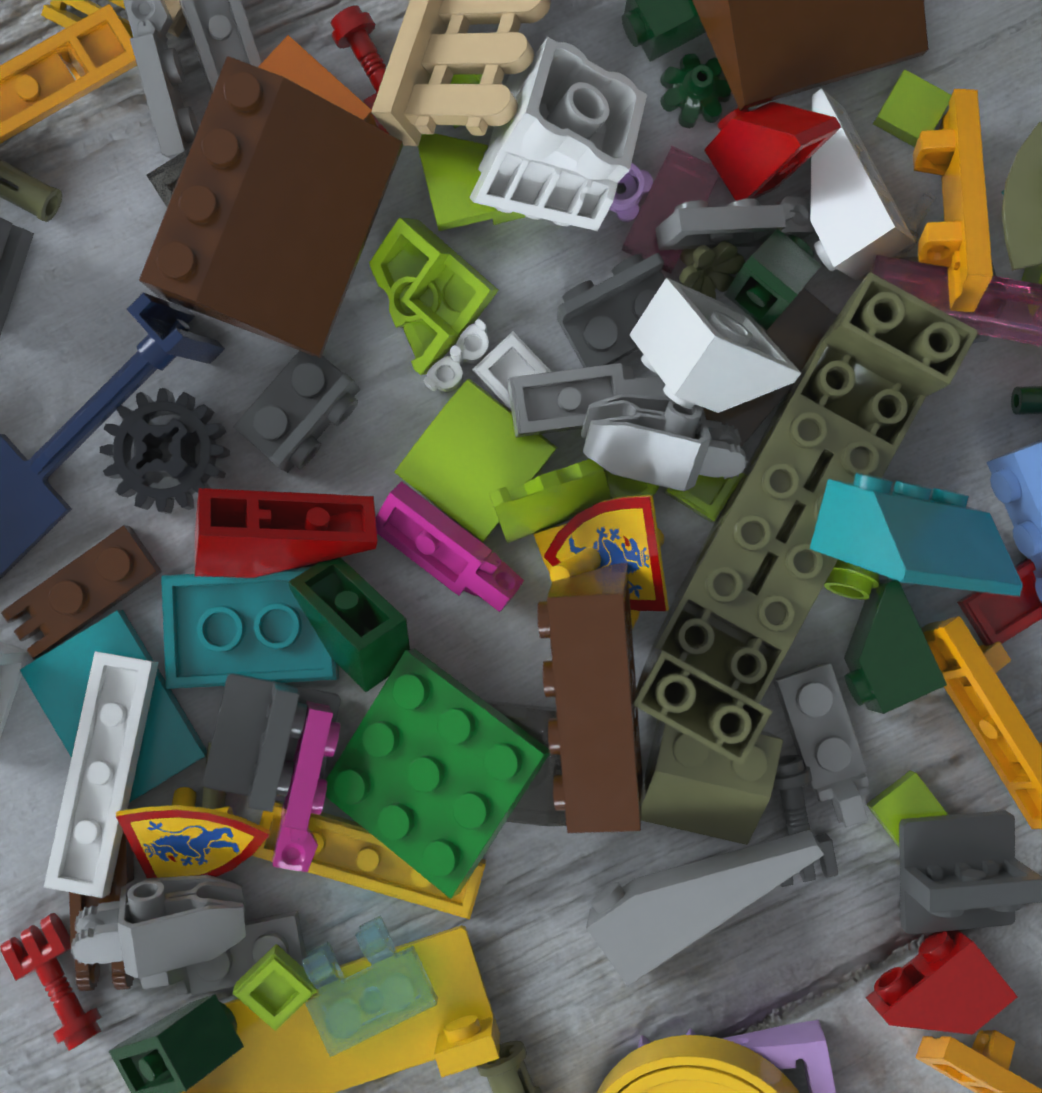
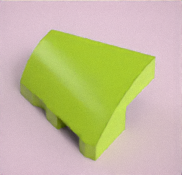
(451, 175)
(549, 499)

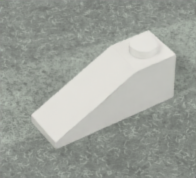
(851, 201)

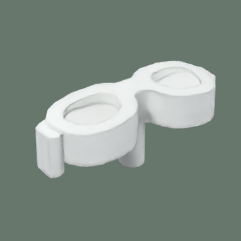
(470, 348)

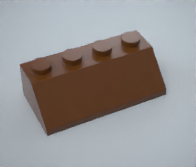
(594, 697)

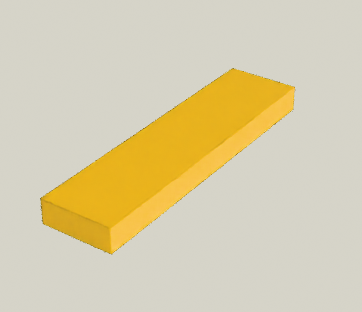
(359, 859)

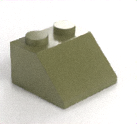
(705, 791)

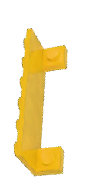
(294, 1059)

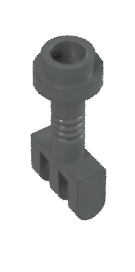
(789, 779)

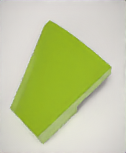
(428, 290)

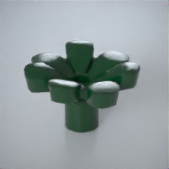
(695, 90)

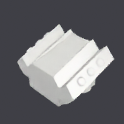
(565, 141)

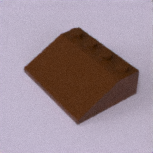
(802, 44)
(271, 209)

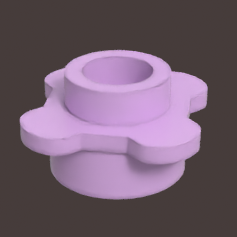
(636, 184)

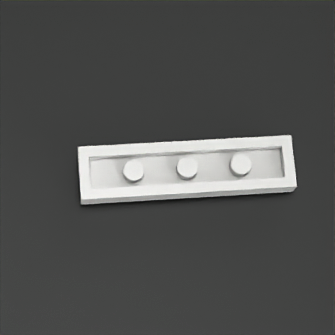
(101, 774)

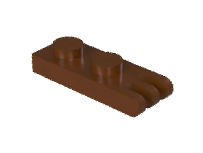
(83, 590)

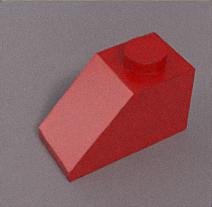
(766, 146)

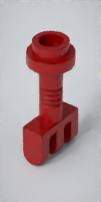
(353, 30)
(43, 960)

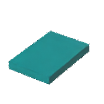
(240, 629)
(60, 687)

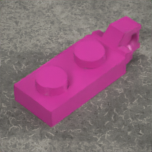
(445, 548)
(307, 792)

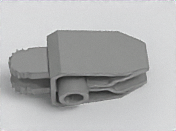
(660, 441)
(162, 924)

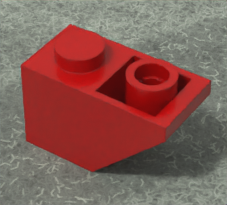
(942, 988)

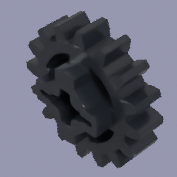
(147, 463)

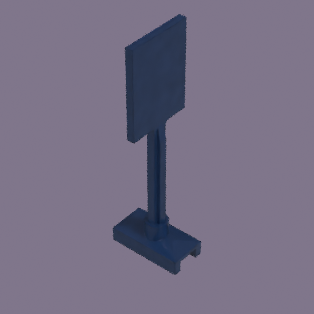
(27, 499)

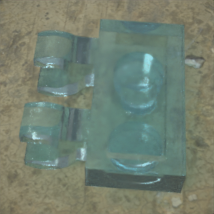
(371, 999)

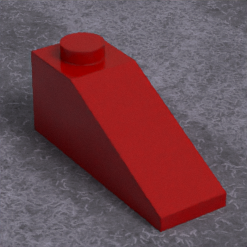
(277, 531)

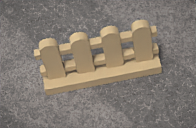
(435, 46)

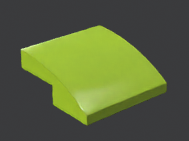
(472, 453)

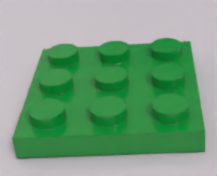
(434, 772)

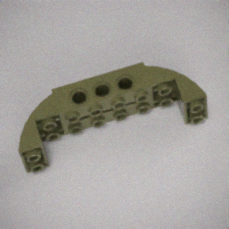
(757, 563)

